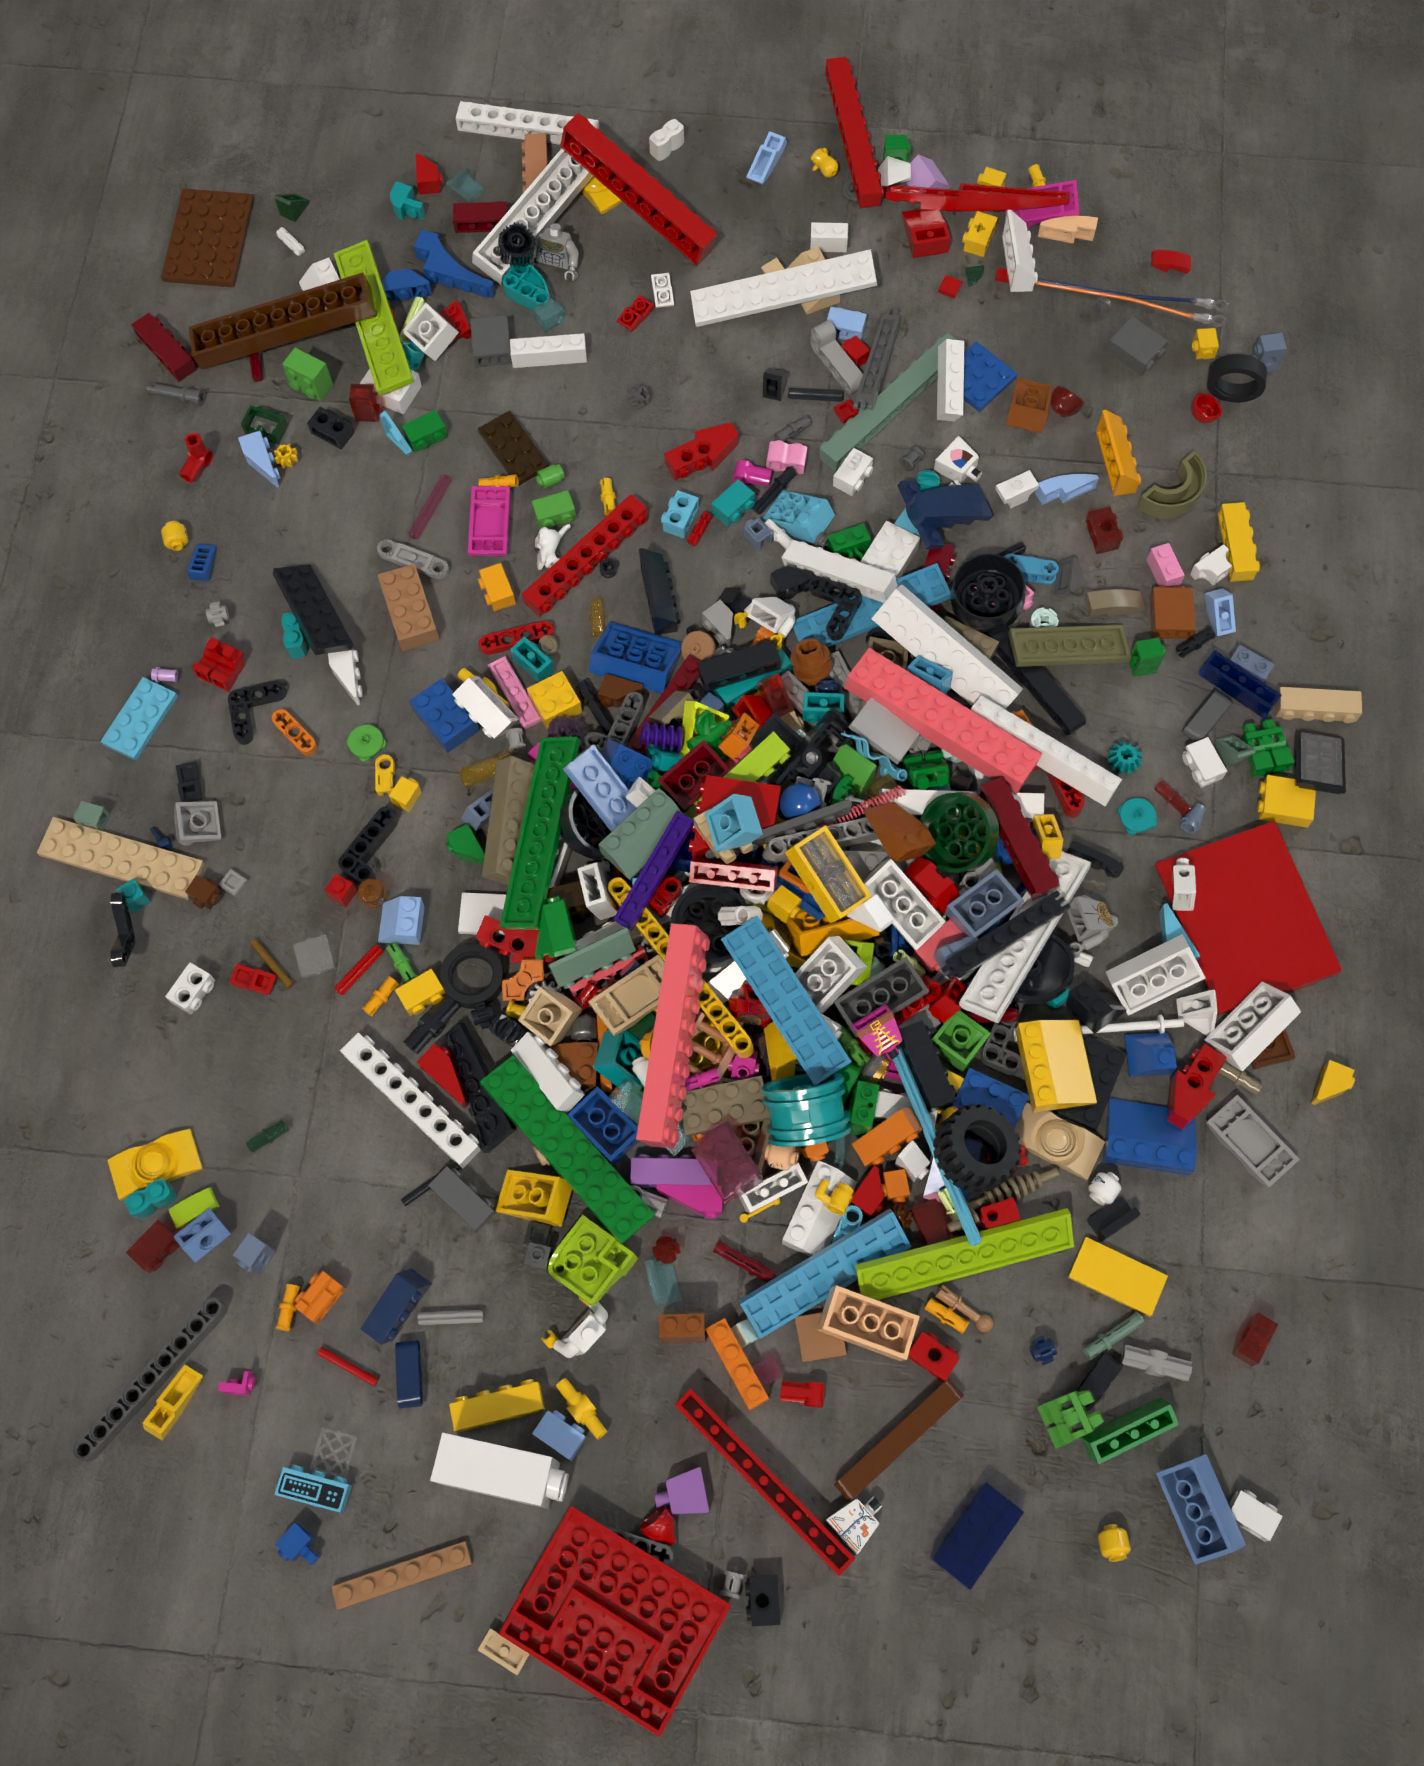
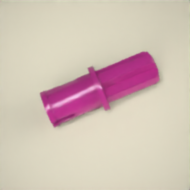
(701, 1079)

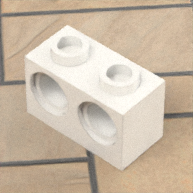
(186, 986)

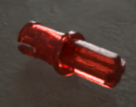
(1172, 798)

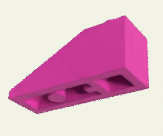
(697, 1198)

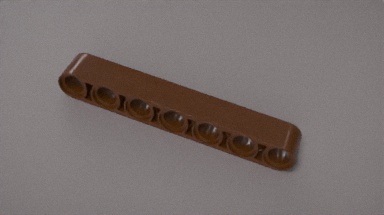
(898, 1440)

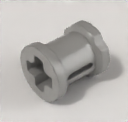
(515, 740)
(732, 1584)

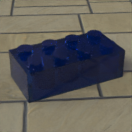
(977, 1536)

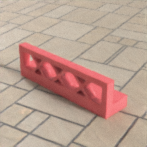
(599, 973)

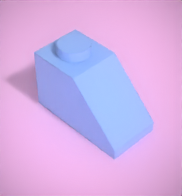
(1220, 611)

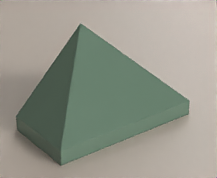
(1233, 749)

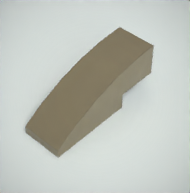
(1114, 602)

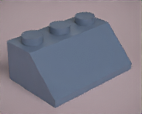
(983, 904)

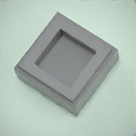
(233, 883)

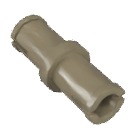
(1240, 1078)

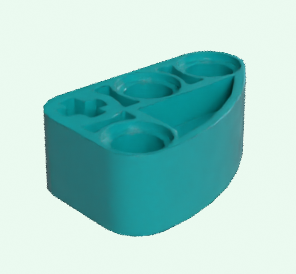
(525, 286)

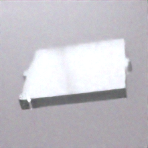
(314, 956)

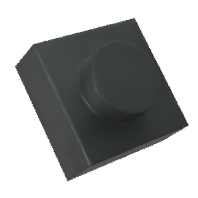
(537, 1233)

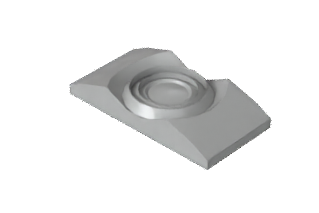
(1252, 1142)

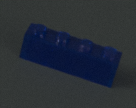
(1239, 684)

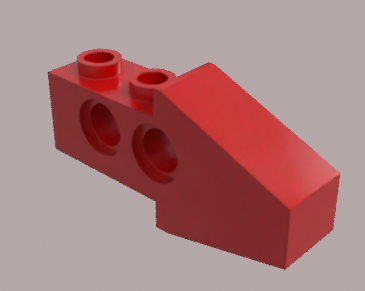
(715, 441)
(491, 926)
(1187, 1101)

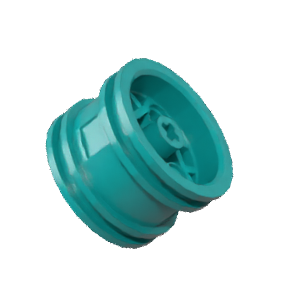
(805, 1112)

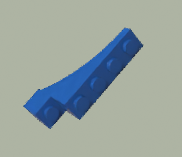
(444, 270)

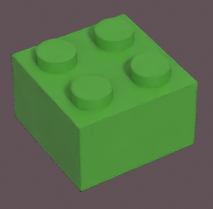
(307, 374)

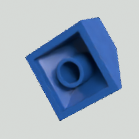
(1149, 1054)

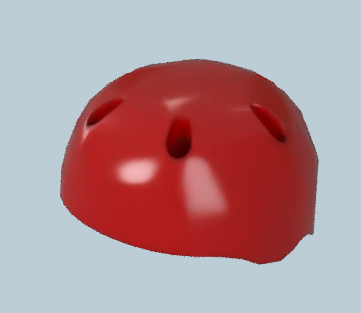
(1204, 412)

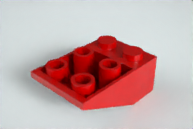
(926, 232)

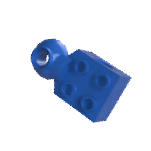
(627, 763)

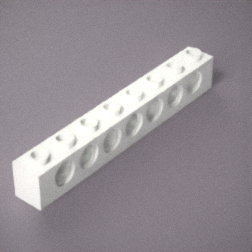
(511, 122)
(354, 1052)

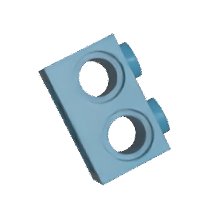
(682, 514)

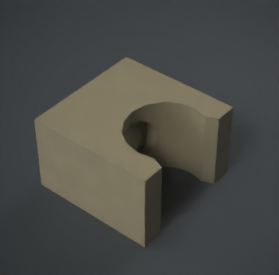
(671, 708)

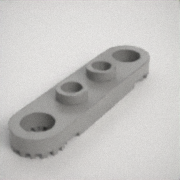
(406, 555)

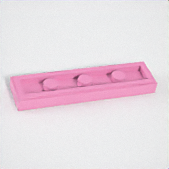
(514, 692)

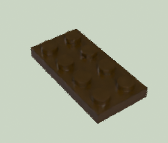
(513, 447)

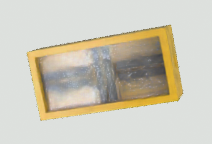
(828, 874)

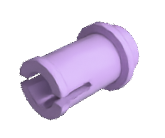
(164, 675)

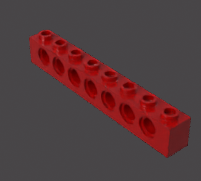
(575, 558)

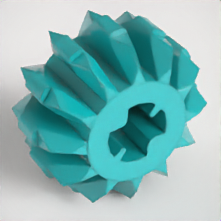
(1118, 762)

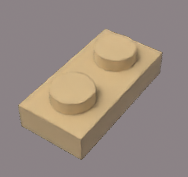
(503, 1652)

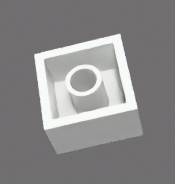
(430, 331)

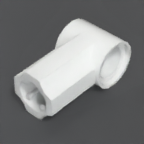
(738, 915)

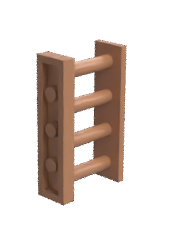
(718, 1060)

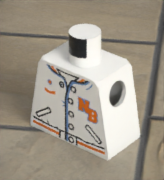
(856, 1523)

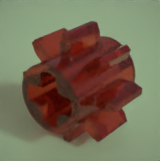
(666, 1250)

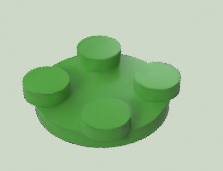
(366, 742)

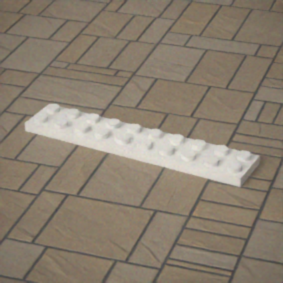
(783, 288)
(1004, 973)

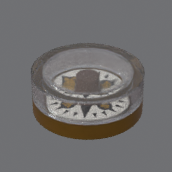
(874, 1069)

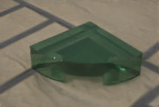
(974, 274)

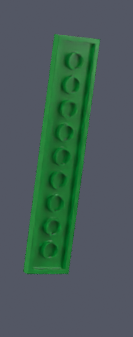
(539, 835)
(567, 1150)

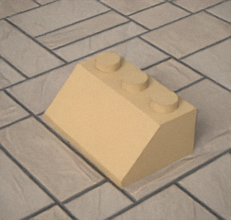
(811, 256)

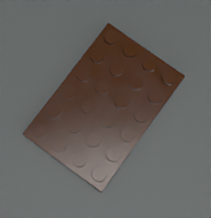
(207, 238)

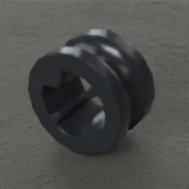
(605, 564)

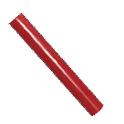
(347, 1366)

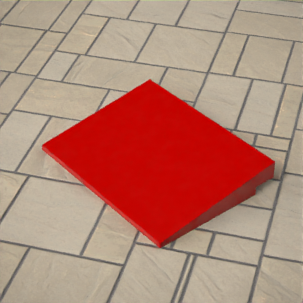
(1252, 917)
(617, 1629)

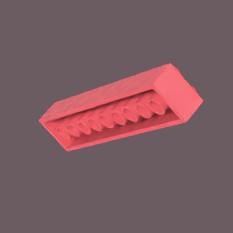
(943, 720)
(673, 1036)

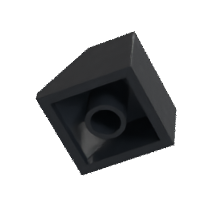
(1094, 1005)

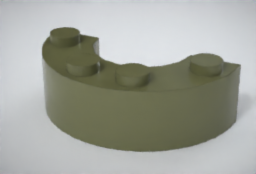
(1177, 502)

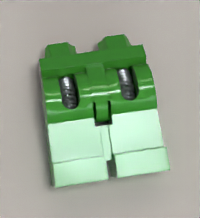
(1070, 1417)

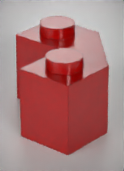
(936, 889)

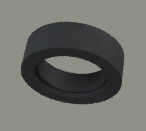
(1237, 364)
(463, 953)

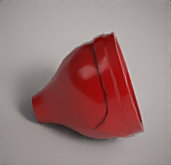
(659, 1526)

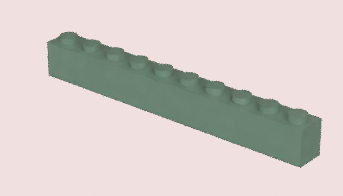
(888, 406)

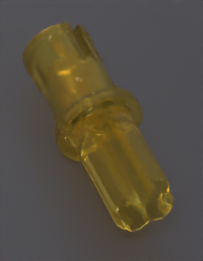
(597, 617)

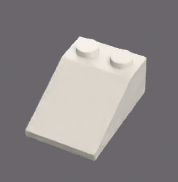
(400, 398)

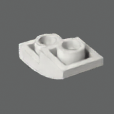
(662, 290)

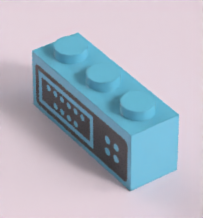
(314, 1488)

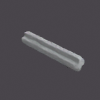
(450, 1317)

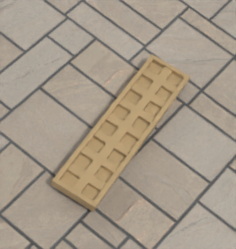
(119, 857)

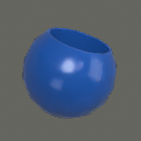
(799, 800)

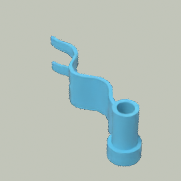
(886, 766)

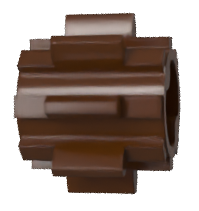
(902, 1214)

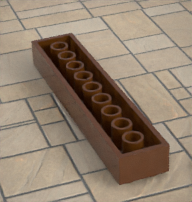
(282, 321)

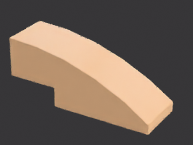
(1068, 228)

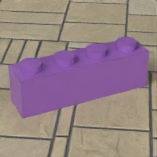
(665, 1170)

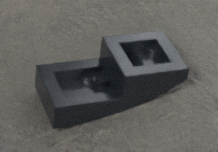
(189, 782)

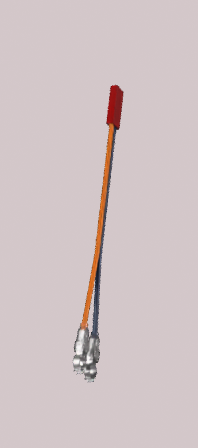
(1203, 318)

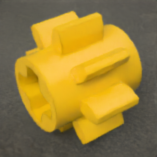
(286, 456)

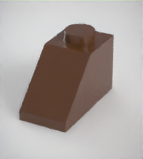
(614, 690)

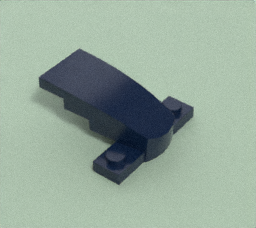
(942, 508)

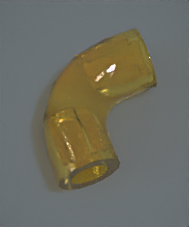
(481, 770)

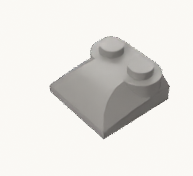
(196, 822)

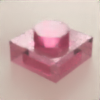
(767, 1371)

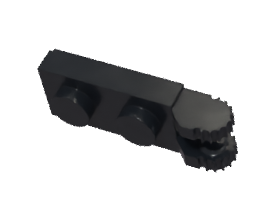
(1098, 860)

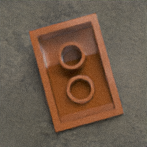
(1029, 405)
(899, 832)
(579, 1059)

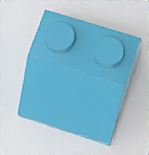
(733, 823)

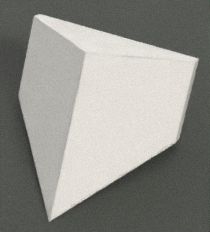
(894, 171)
(1199, 1011)

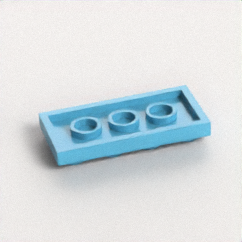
(139, 718)

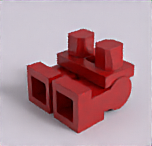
(219, 664)

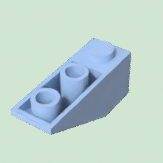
(257, 456)

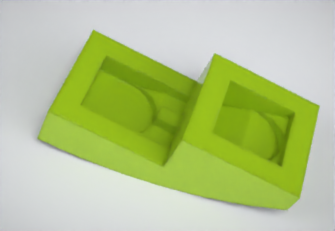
(192, 1207)

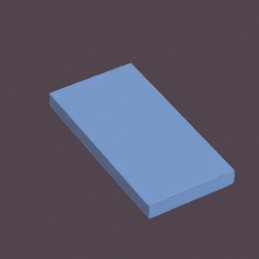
(600, 787)

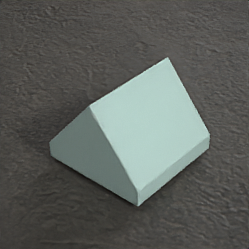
(744, 1333)

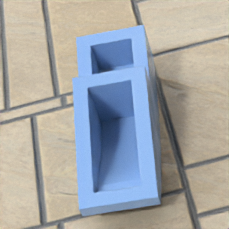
(767, 158)
(1065, 487)

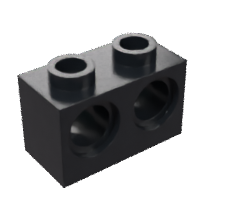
(330, 429)

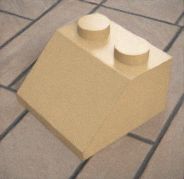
(550, 1015)

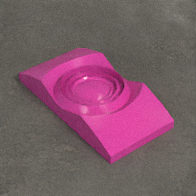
(1036, 215)
(489, 521)

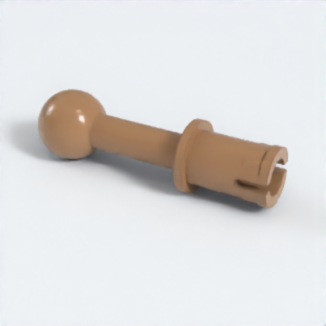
(983, 1322)

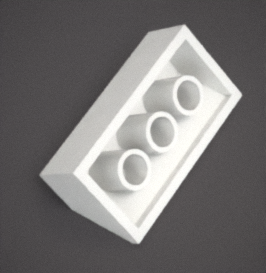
(1018, 254)
(910, 909)
(1155, 974)
(1253, 1025)
(812, 1222)

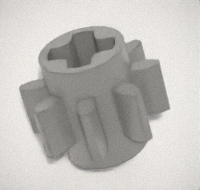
(217, 614)

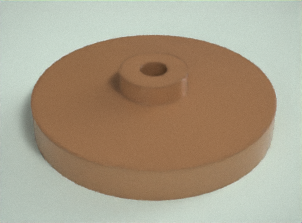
(698, 645)

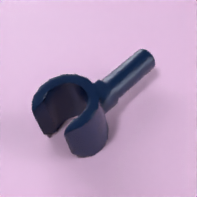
(164, 843)

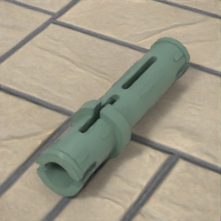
(1106, 1340)

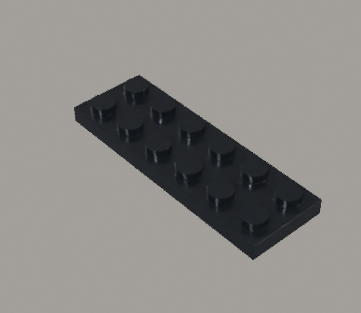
(312, 609)

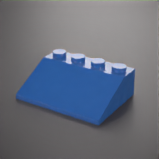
(635, 656)
(1145, 1139)

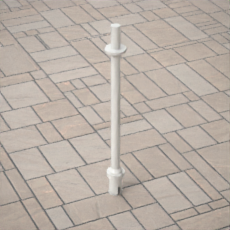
(1159, 1024)

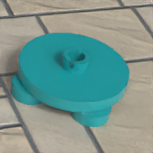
(1137, 816)

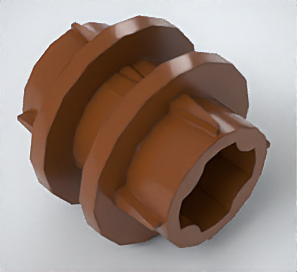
(811, 661)

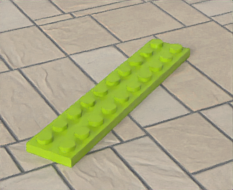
(377, 333)
(959, 1259)

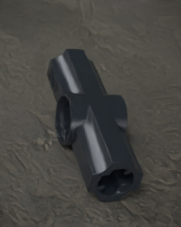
(431, 1024)

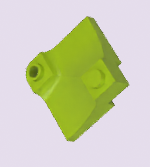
(590, 1261)

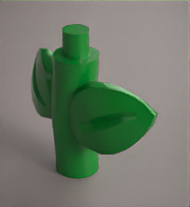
(710, 732)

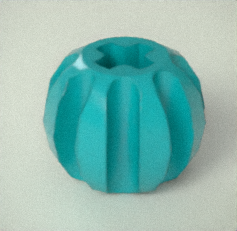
(927, 480)

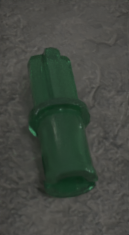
(267, 1136)

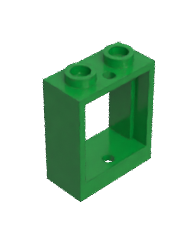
(860, 1109)

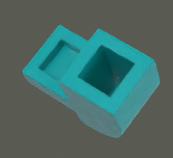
(404, 202)

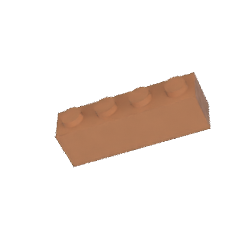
(535, 157)

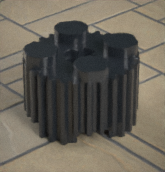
(516, 245)

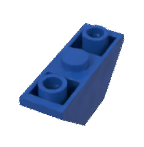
(405, 285)

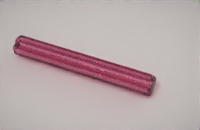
(429, 507)

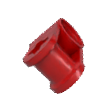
(664, 900)

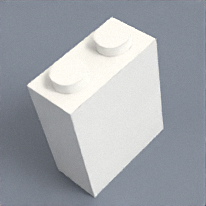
(595, 889)

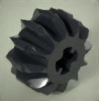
(507, 1030)

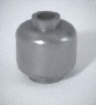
(584, 1029)

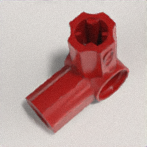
(197, 457)

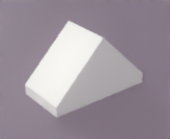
(872, 914)

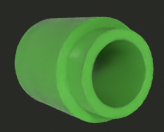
(550, 476)

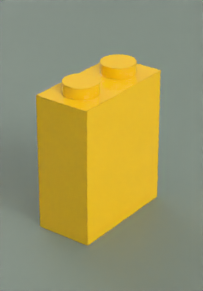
(1285, 802)

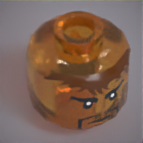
(372, 893)

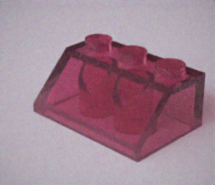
(726, 1163)

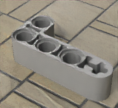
(834, 357)

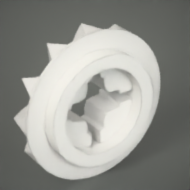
(749, 896)

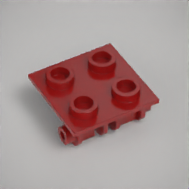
(456, 317)

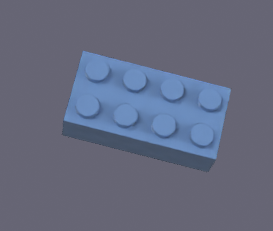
(1200, 1509)

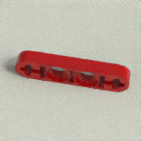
(515, 634)

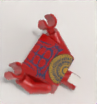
(747, 1007)

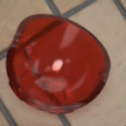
(1065, 402)

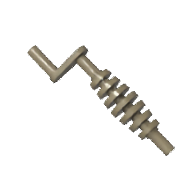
(1010, 1189)

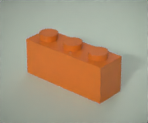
(888, 1137)

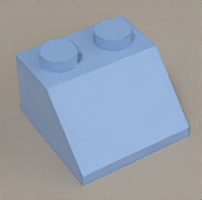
(402, 920)

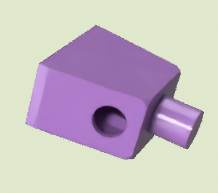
(684, 1494)

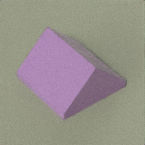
(926, 174)

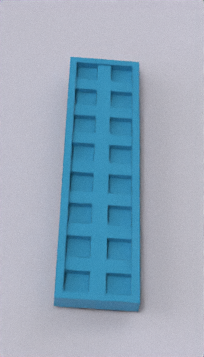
(925, 584)
(786, 1000)
(812, 1278)

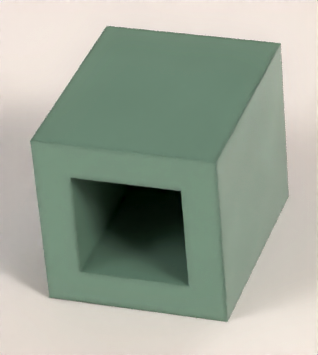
(91, 815)

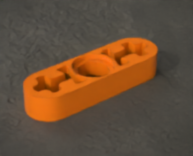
(296, 741)

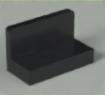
(1112, 1218)

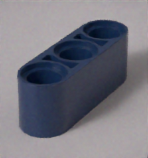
(408, 1374)

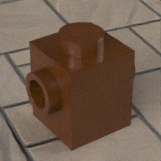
(203, 892)

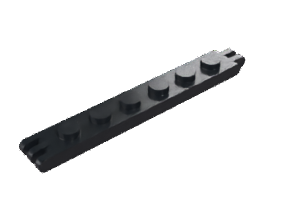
(1005, 935)

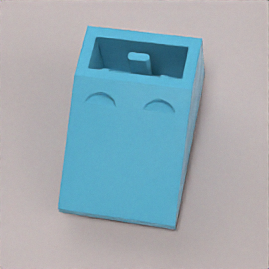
(800, 515)

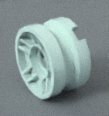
(1046, 615)

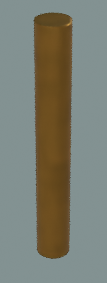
(271, 964)

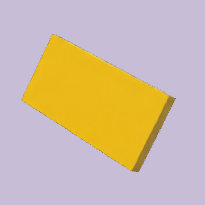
(1118, 1276)

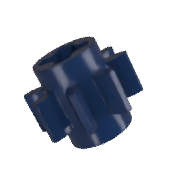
(1043, 1350)

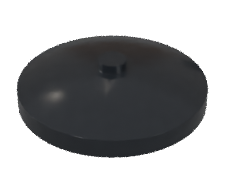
(1049, 974)

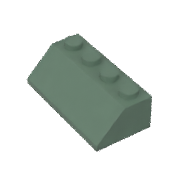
(637, 836)
(592, 957)

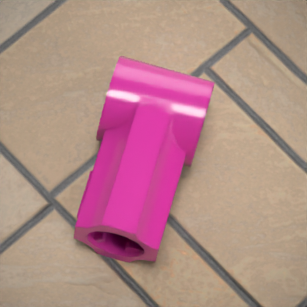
(751, 474)

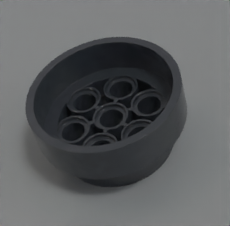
(577, 831)
(707, 896)

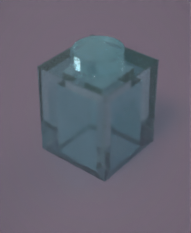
(549, 315)

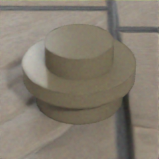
(548, 645)

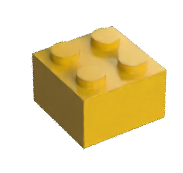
(553, 698)

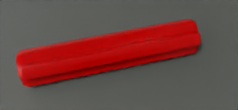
(358, 969)

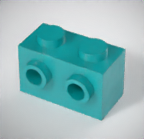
(733, 503)
(532, 660)
(817, 704)

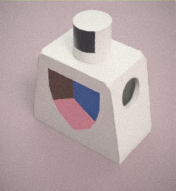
(958, 462)

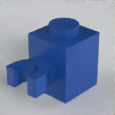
(296, 1544)

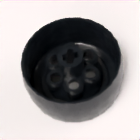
(997, 575)

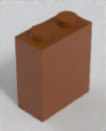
(1172, 612)
(682, 1328)

